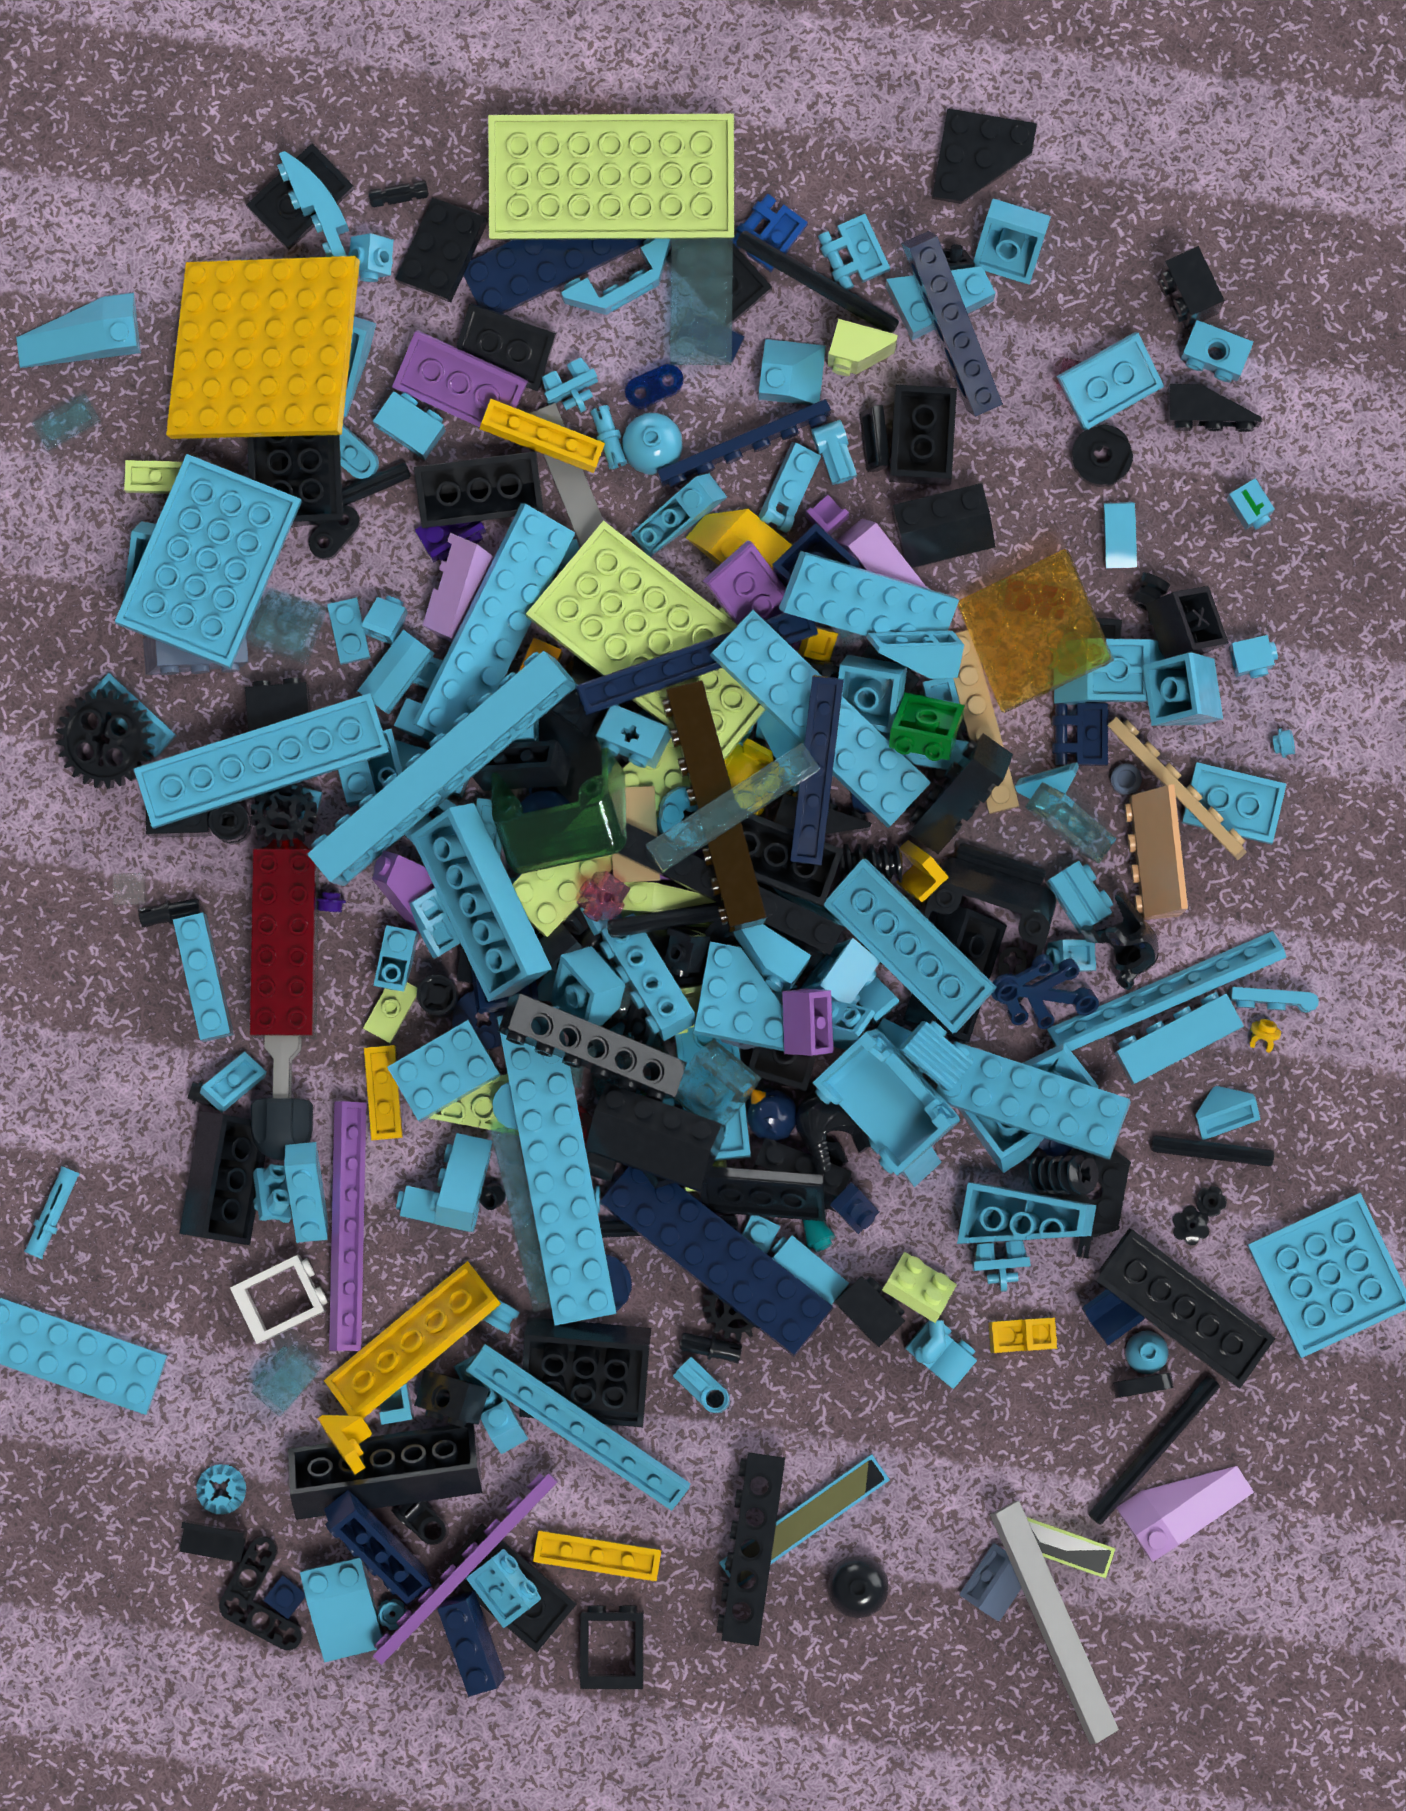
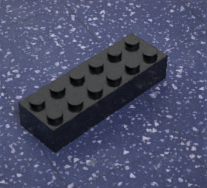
(396, 1471)

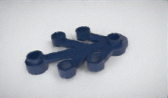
(1011, 987)

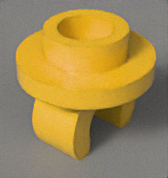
(1265, 1030)

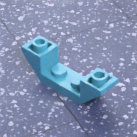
(582, 294)

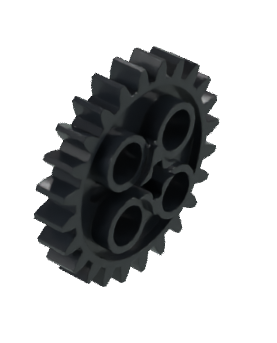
(79, 732)

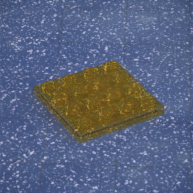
(1035, 631)

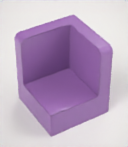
(827, 515)

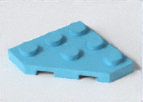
(737, 1001)

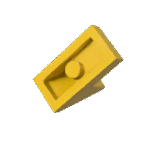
(346, 1434)

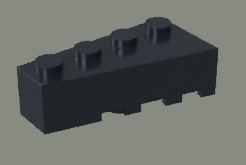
(960, 794)

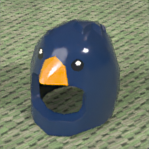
(771, 1113)

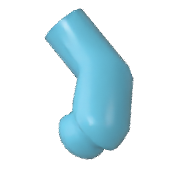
(934, 1346)

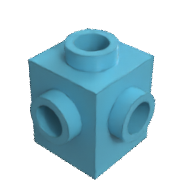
(374, 256)

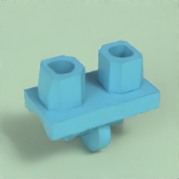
(582, 378)
(272, 1193)
(1015, 1258)

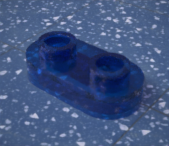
(654, 387)

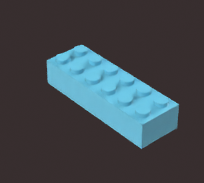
(481, 902)

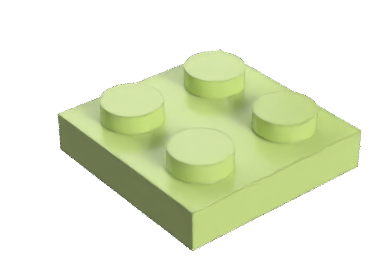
(919, 1287)

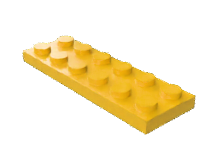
(412, 1341)

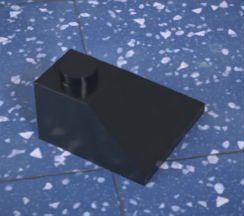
(570, 708)

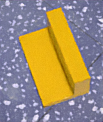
(923, 876)

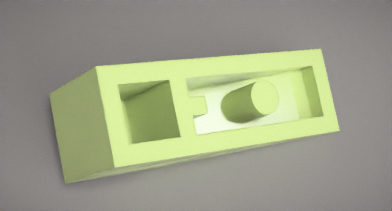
(656, 897)

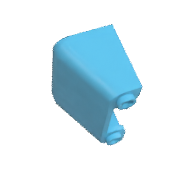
(887, 1100)

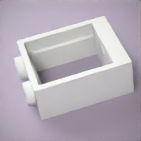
(250, 1312)

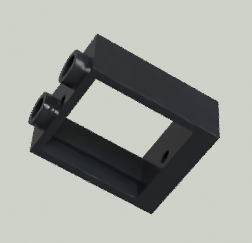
(612, 1681)

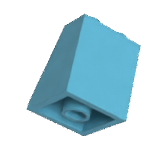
(1183, 690)

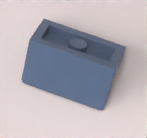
(993, 1584)

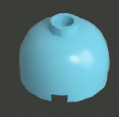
(652, 443)

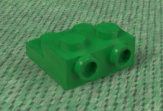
(926, 726)

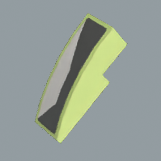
(1072, 1549)

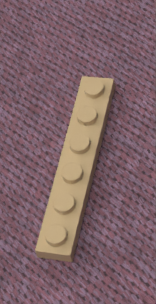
(980, 717)
(1187, 796)

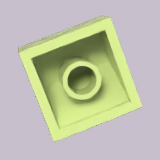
(858, 347)

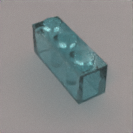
(1070, 822)

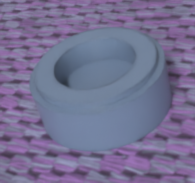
(1126, 779)

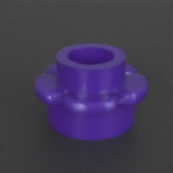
(330, 902)

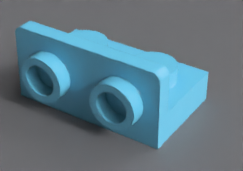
(504, 1588)

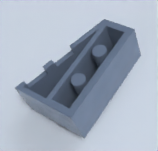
(170, 661)

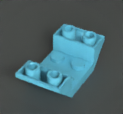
(1116, 681)

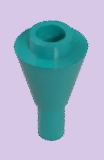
(818, 1235)

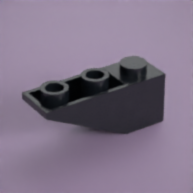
(1199, 406)
(837, 822)

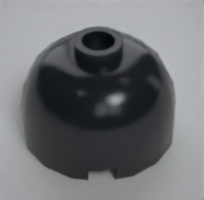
(857, 1586)

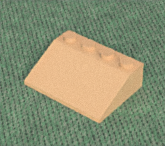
(1157, 853)

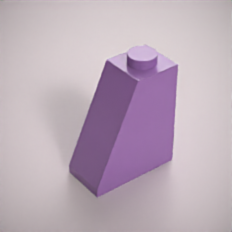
(401, 883)

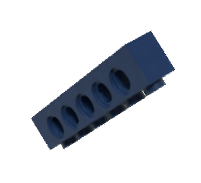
(952, 323)

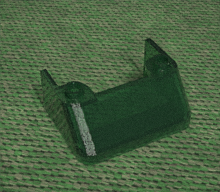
(564, 832)

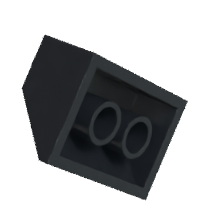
(944, 525)

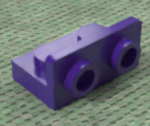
(436, 538)

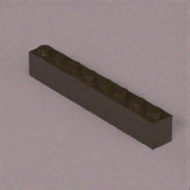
(709, 779)

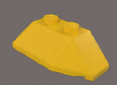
(724, 532)

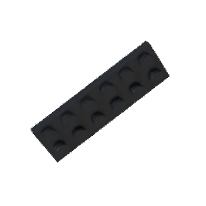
(1184, 1308)

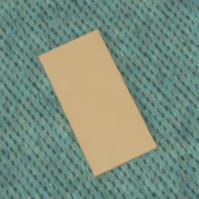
(641, 814)

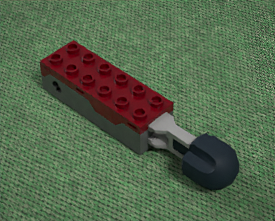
(283, 985)

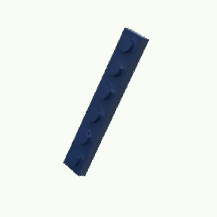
(756, 439)
(815, 790)

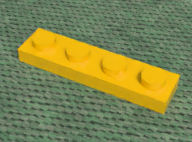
(542, 436)
(597, 1555)

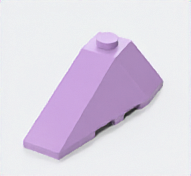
(1176, 1511)

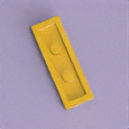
(382, 1094)

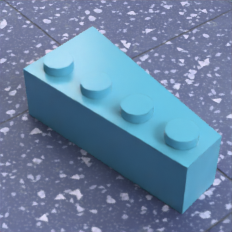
(1016, 1215)

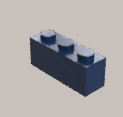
(471, 1643)

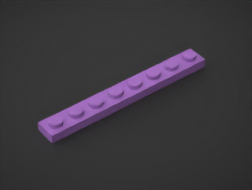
(347, 1226)
(454, 1576)

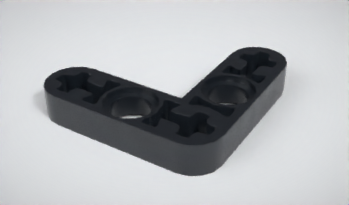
(246, 1596)

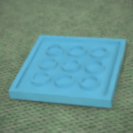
(1329, 1275)

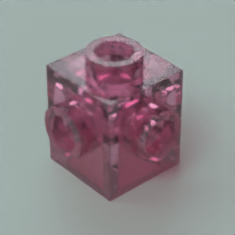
(602, 896)

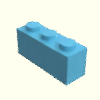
(461, 1182)
(306, 1192)

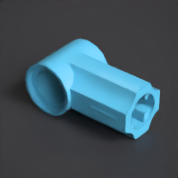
(832, 444)
(700, 1384)

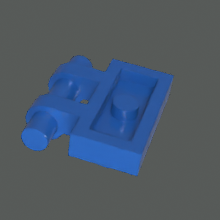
(780, 232)

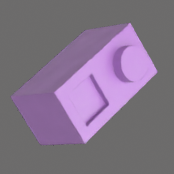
(807, 1022)

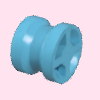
(502, 1317)

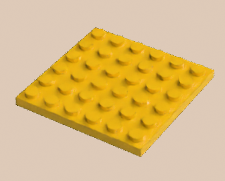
(263, 348)

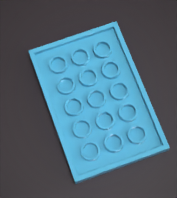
(208, 561)

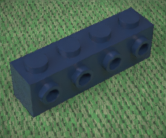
(376, 1547)

